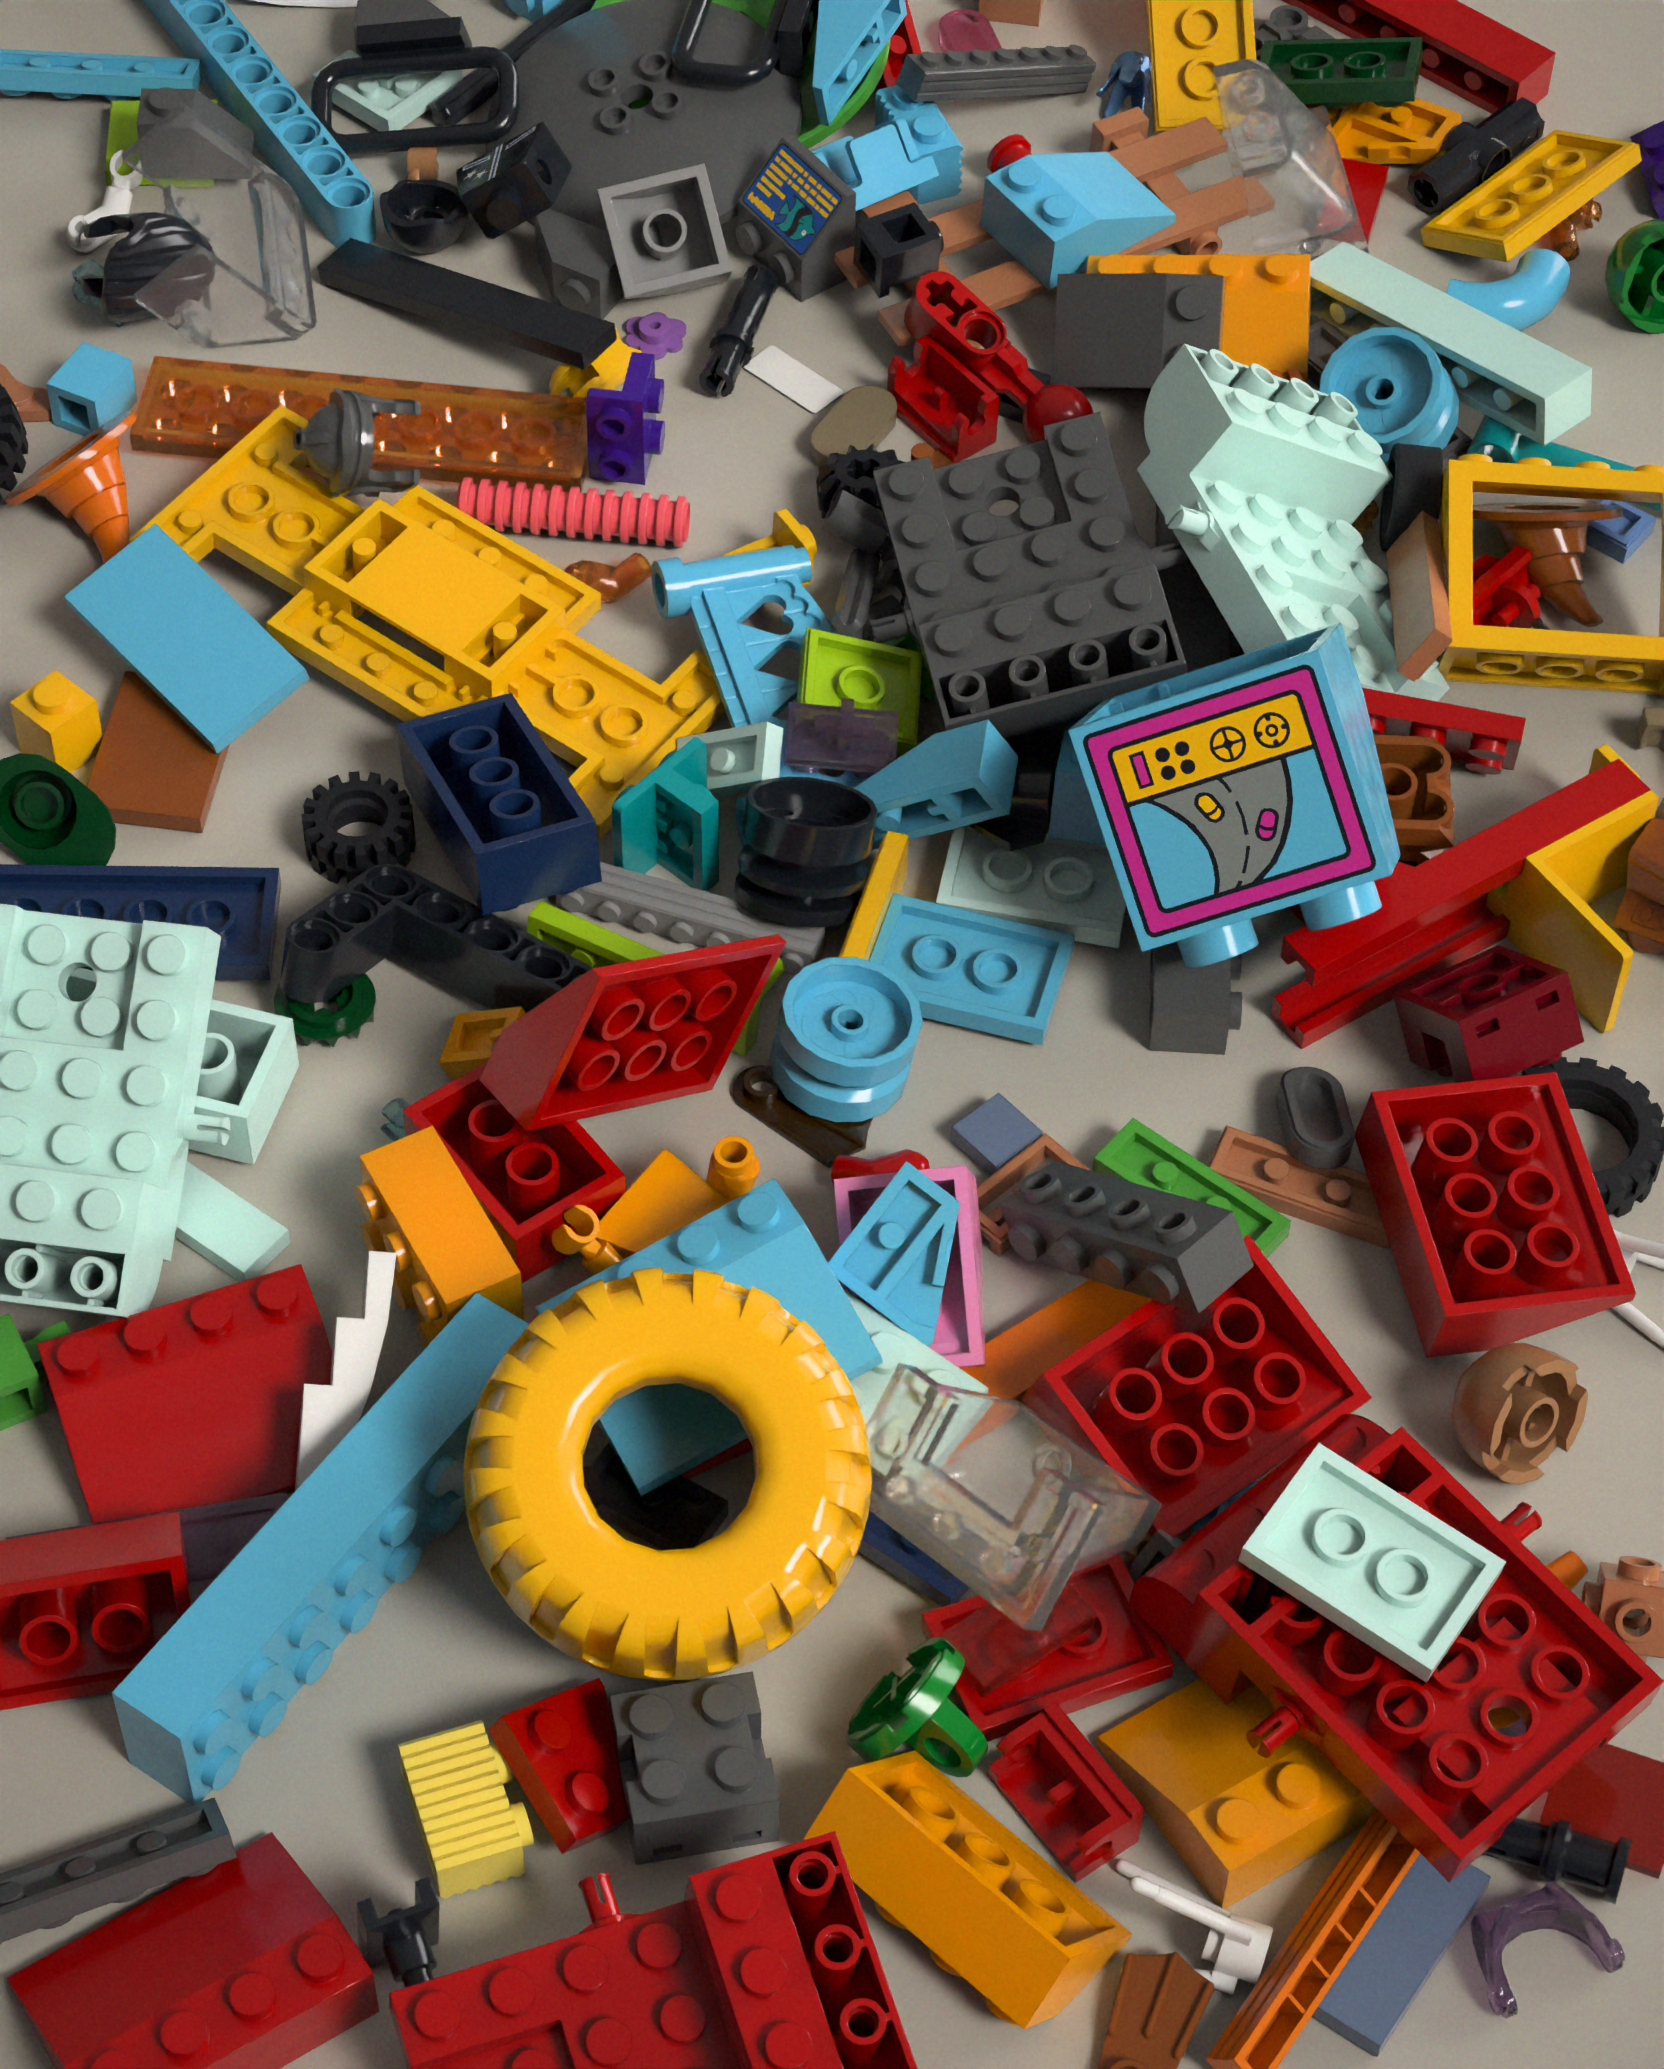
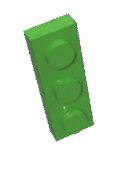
(1154, 1162)

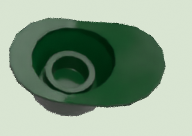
(52, 814)

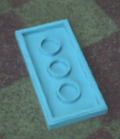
(186, 638)

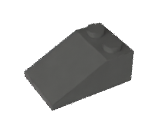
(1130, 326)

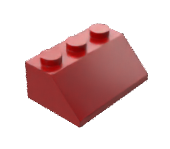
(87, 1606)

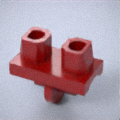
(1504, 592)

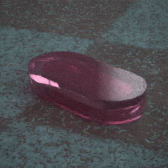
(966, 30)

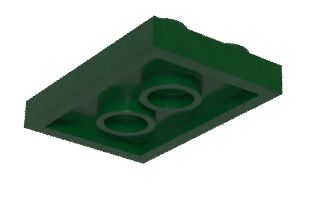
(1347, 69)

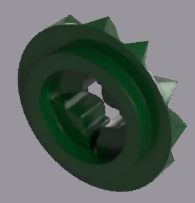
(354, 1009)

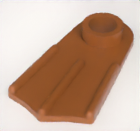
(1154, 2012)

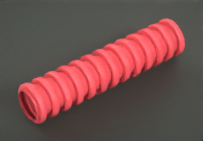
(576, 511)

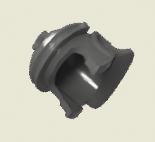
(341, 444)

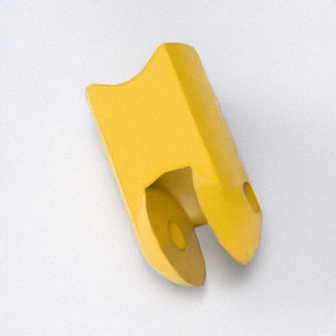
(604, 373)

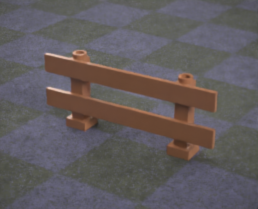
(1147, 159)

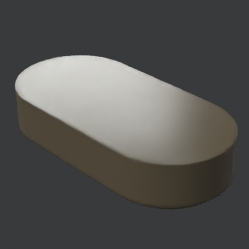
(858, 419)

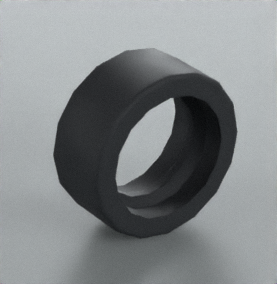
(1413, 488)

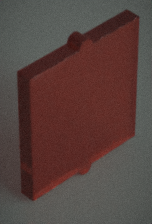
(1614, 1797)

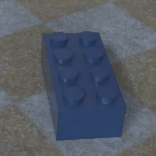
(499, 803)

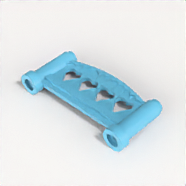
(719, 598)

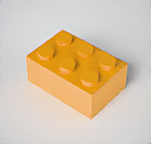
(438, 1229)

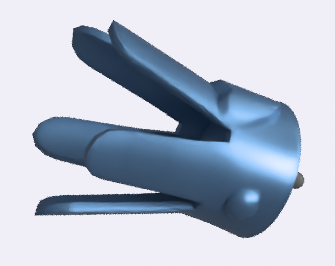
(1129, 78)

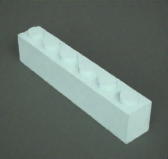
(1489, 361)

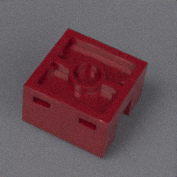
(1489, 1016)

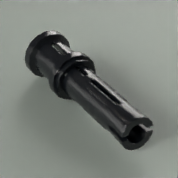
(1564, 1855)

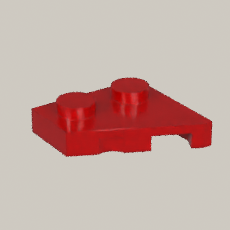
(566, 1763)

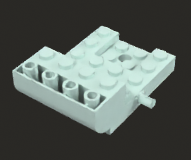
(1264, 502)
(97, 1104)

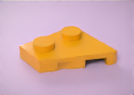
(1394, 134)

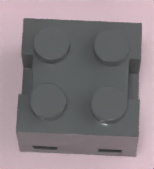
(694, 1768)

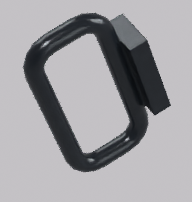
(786, 38)
(417, 49)

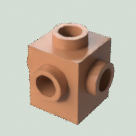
(1627, 1586)

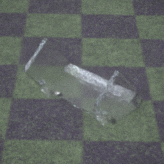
(260, 268)

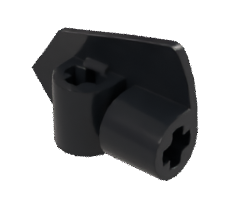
(1031, 795)

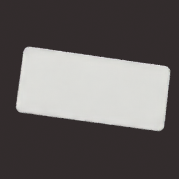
(793, 379)

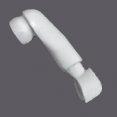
(116, 201)

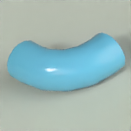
(1523, 296)

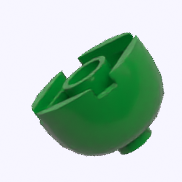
(1637, 275)

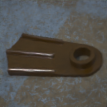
(813, 1135)

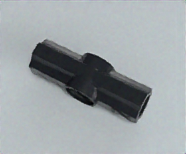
(1475, 154)

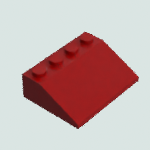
(629, 1034)
(1490, 1210)
(190, 1397)
(1202, 1398)
(204, 1975)

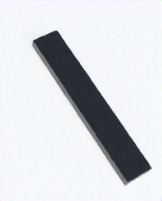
(468, 303)

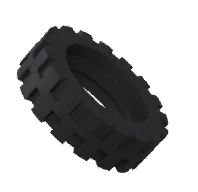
(1630, 1112)

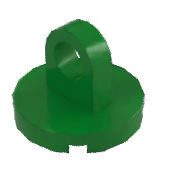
(919, 1712)

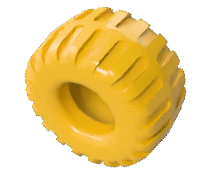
(672, 1608)

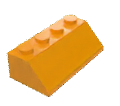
(1263, 306)
(968, 1888)

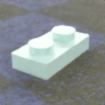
(740, 756)

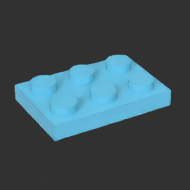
(975, 966)

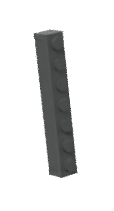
(995, 73)

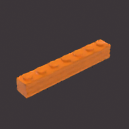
(1316, 1949)

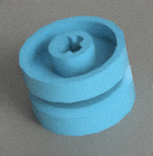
(1395, 387)
(845, 1039)

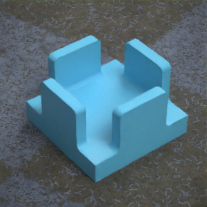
(878, 162)

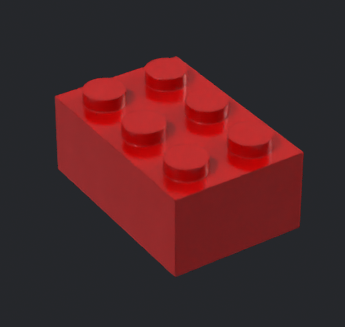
(518, 1174)

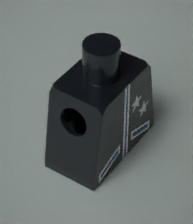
(505, 185)

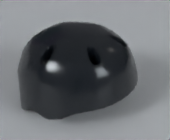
(427, 227)

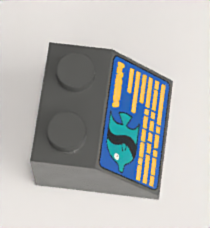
(797, 219)

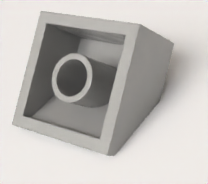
(665, 233)

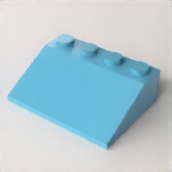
(752, 1243)

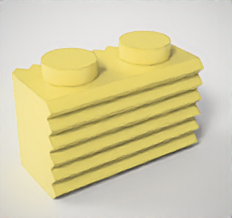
(464, 1808)

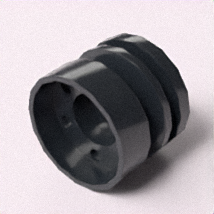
(804, 851)

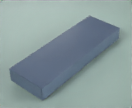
(1399, 1953)

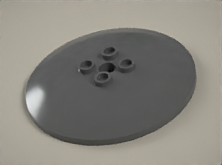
(620, 53)

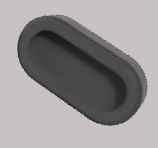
(1315, 1118)

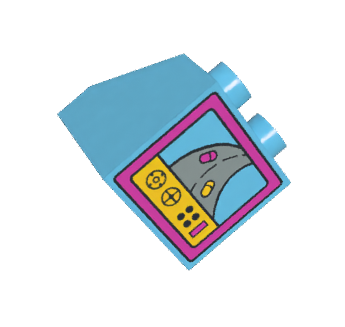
(1241, 796)

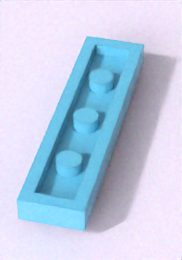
(75, 74)

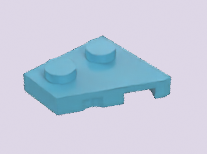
(902, 1252)

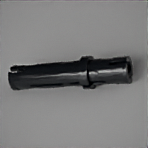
(734, 341)

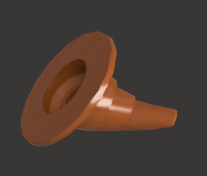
(1556, 540)

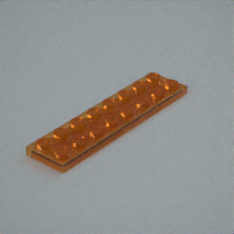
(462, 430)

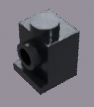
(896, 247)

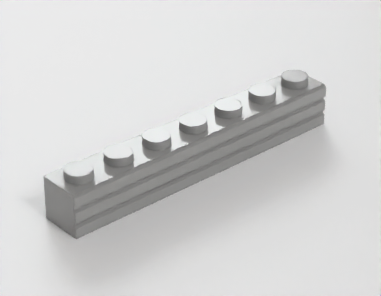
(687, 914)

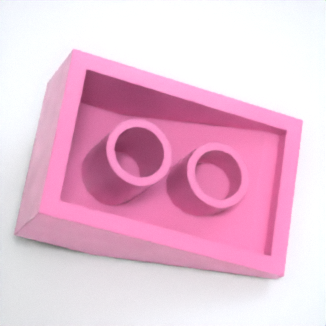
(961, 1314)

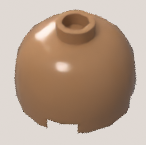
(1517, 1410)

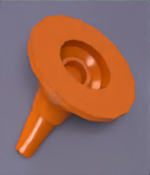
(88, 486)

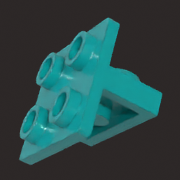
(670, 820)

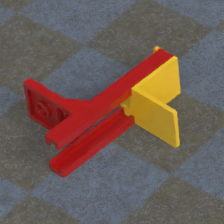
(1512, 881)

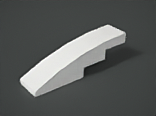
(334, 1409)

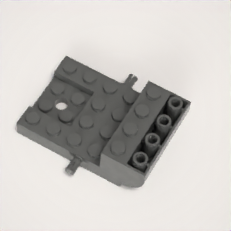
(1035, 607)

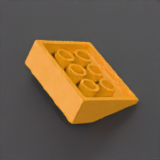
(1223, 1804)

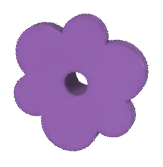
(655, 334)

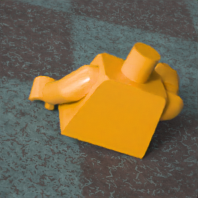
(658, 1204)

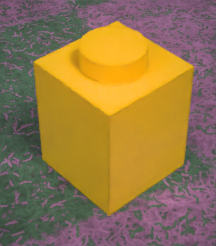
(58, 722)

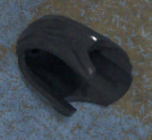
(149, 248)

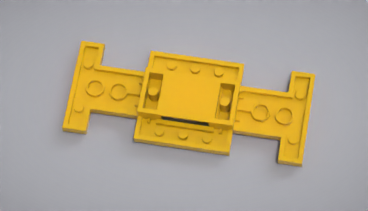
(452, 585)

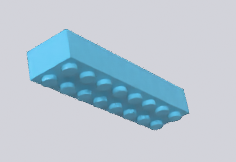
(313, 1567)

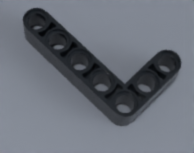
(427, 928)

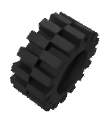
(354, 803)

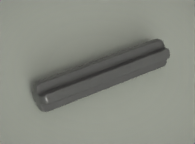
(855, 594)

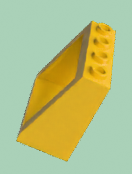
(1541, 655)

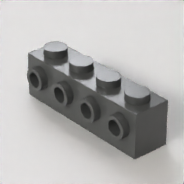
(1126, 1235)

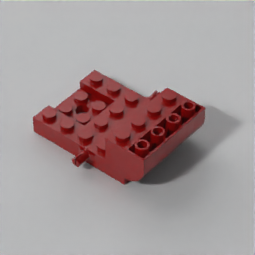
(1406, 1742)
(743, 1974)

